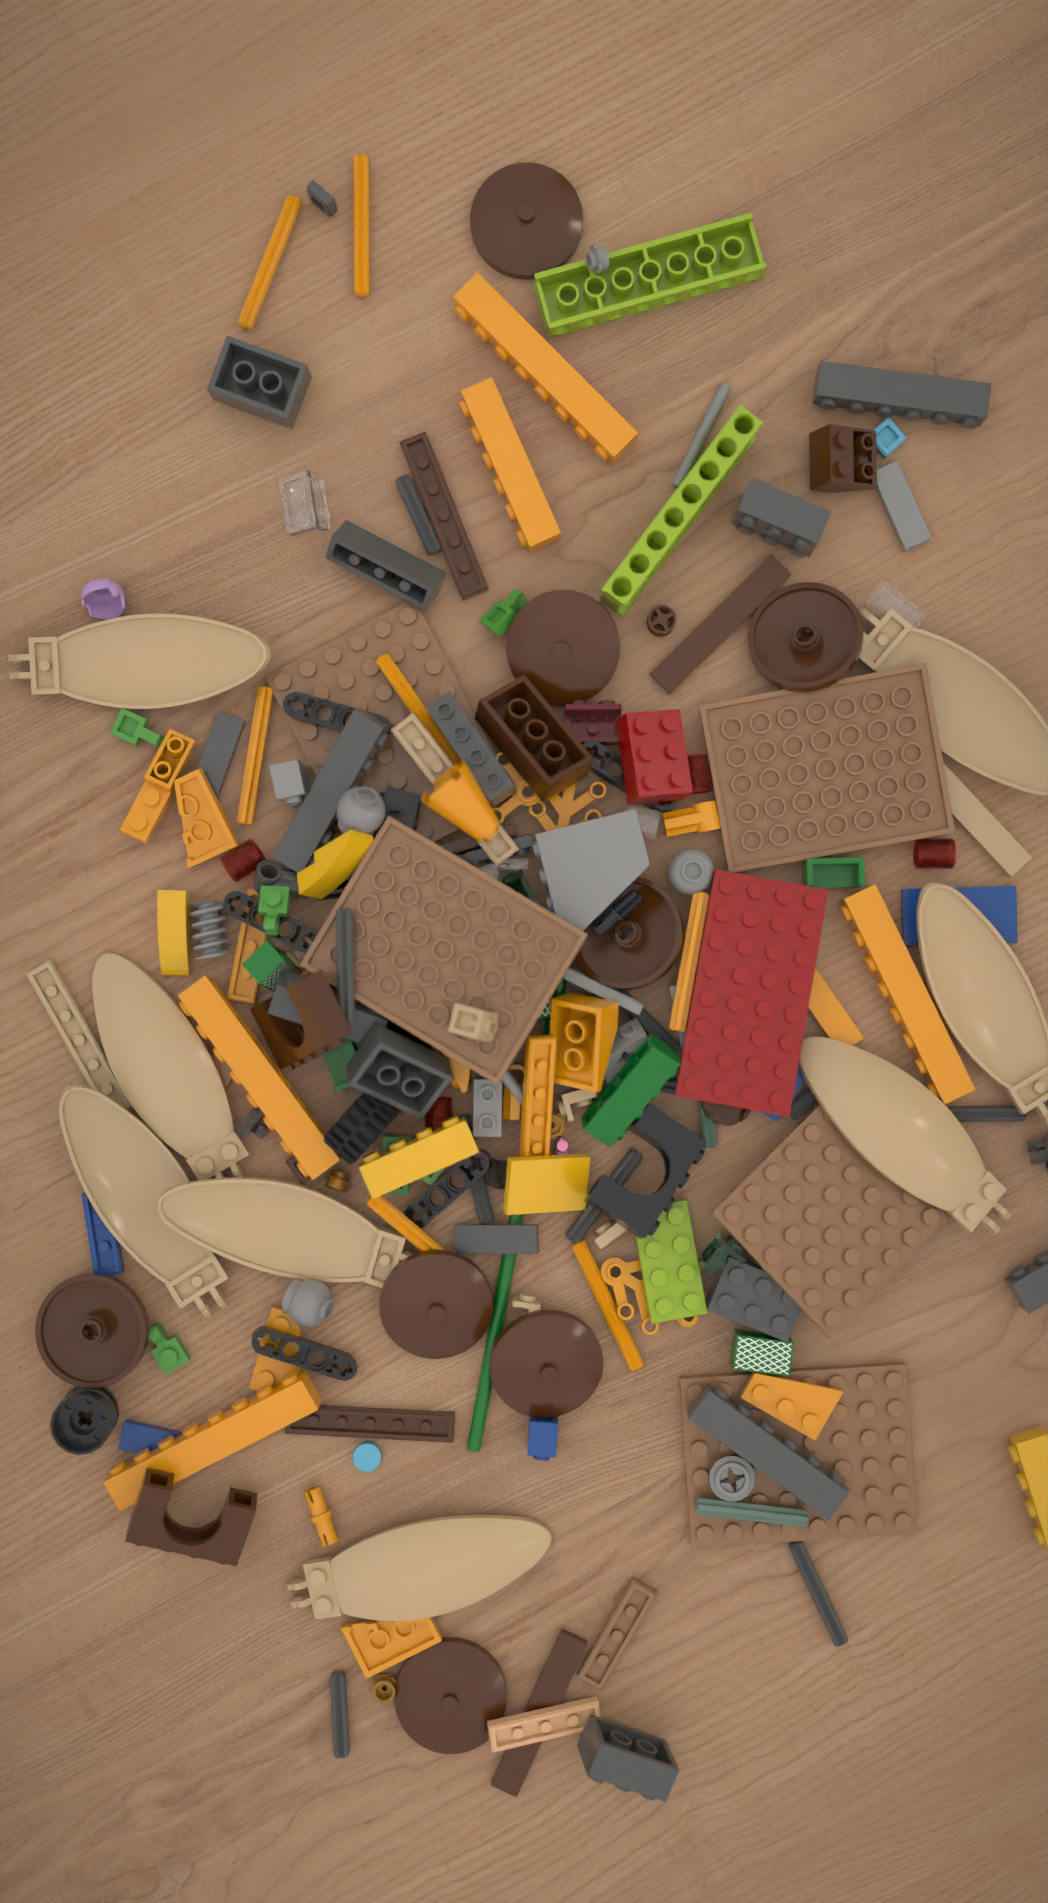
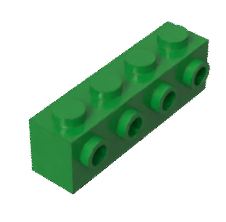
(631, 1090)

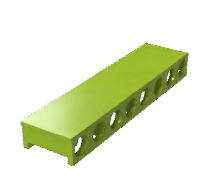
(650, 276)
(681, 511)

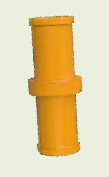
(320, 1515)

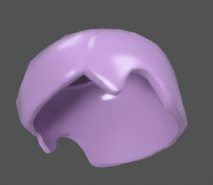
(103, 598)

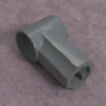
(278, 875)

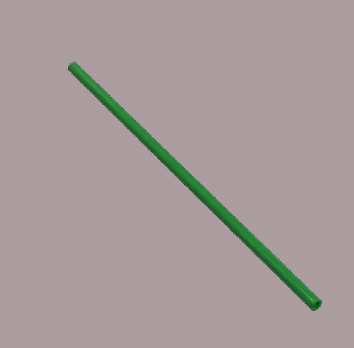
(498, 1317)

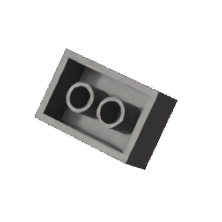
(259, 382)
(781, 518)
(399, 1071)
(753, 1299)
(627, 1758)

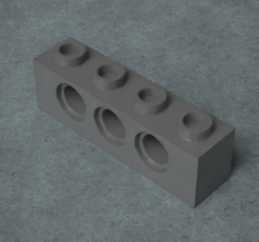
(471, 748)

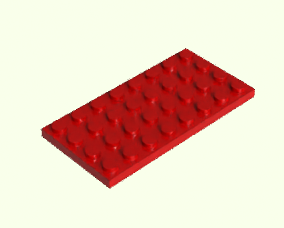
(751, 993)

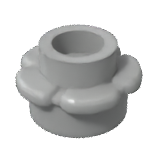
(597, 259)

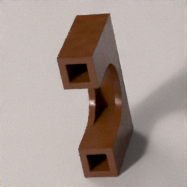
(321, 1020)
(218, 1541)

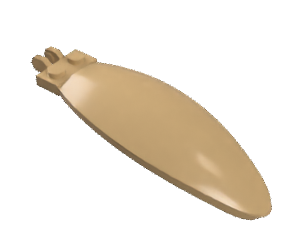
(144, 661)
(976, 708)
(984, 995)
(165, 1067)
(902, 1130)
(122, 1174)
(282, 1229)
(422, 1568)

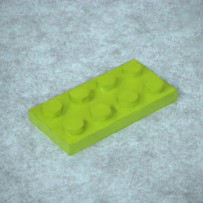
(671, 1268)

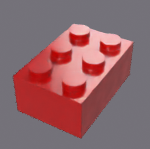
(653, 756)

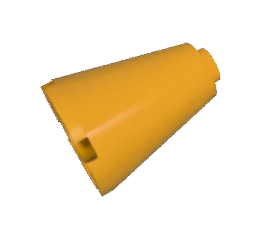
(462, 802)

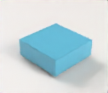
(888, 437)

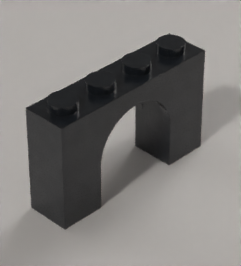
(678, 1149)

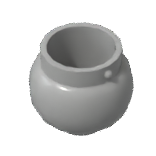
(360, 810)
(691, 871)
(308, 1302)

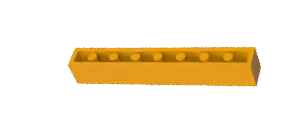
(544, 369)
(906, 993)
(259, 1075)
(217, 1437)

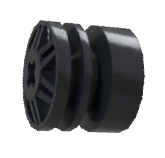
(77, 1433)

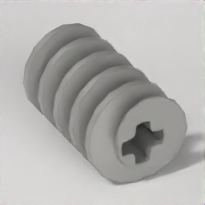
(209, 929)

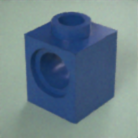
(542, 1437)

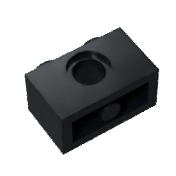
(404, 802)

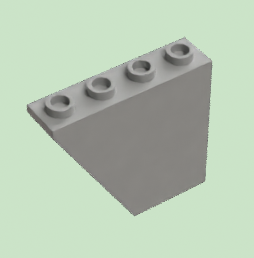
(591, 865)

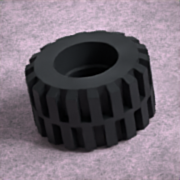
(359, 1127)

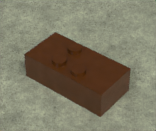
(533, 738)

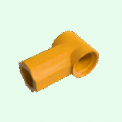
(699, 819)
(511, 1107)

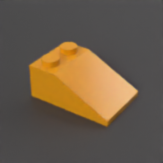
(585, 1039)

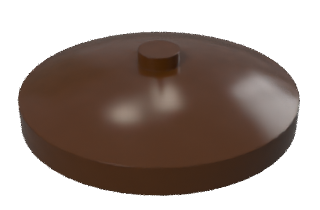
(526, 220)
(805, 637)
(564, 646)
(641, 947)
(436, 1304)
(92, 1330)
(546, 1363)
(450, 1695)

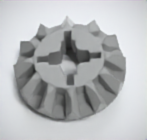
(723, 1488)

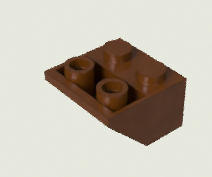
(842, 459)

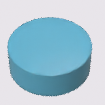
(367, 1456)

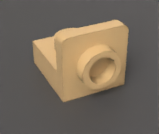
(473, 1022)
(577, 1096)
(607, 1232)
(526, 1301)

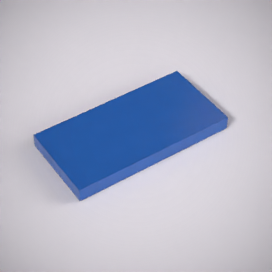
(995, 903)

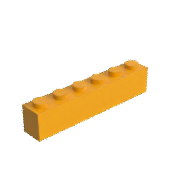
(510, 464)

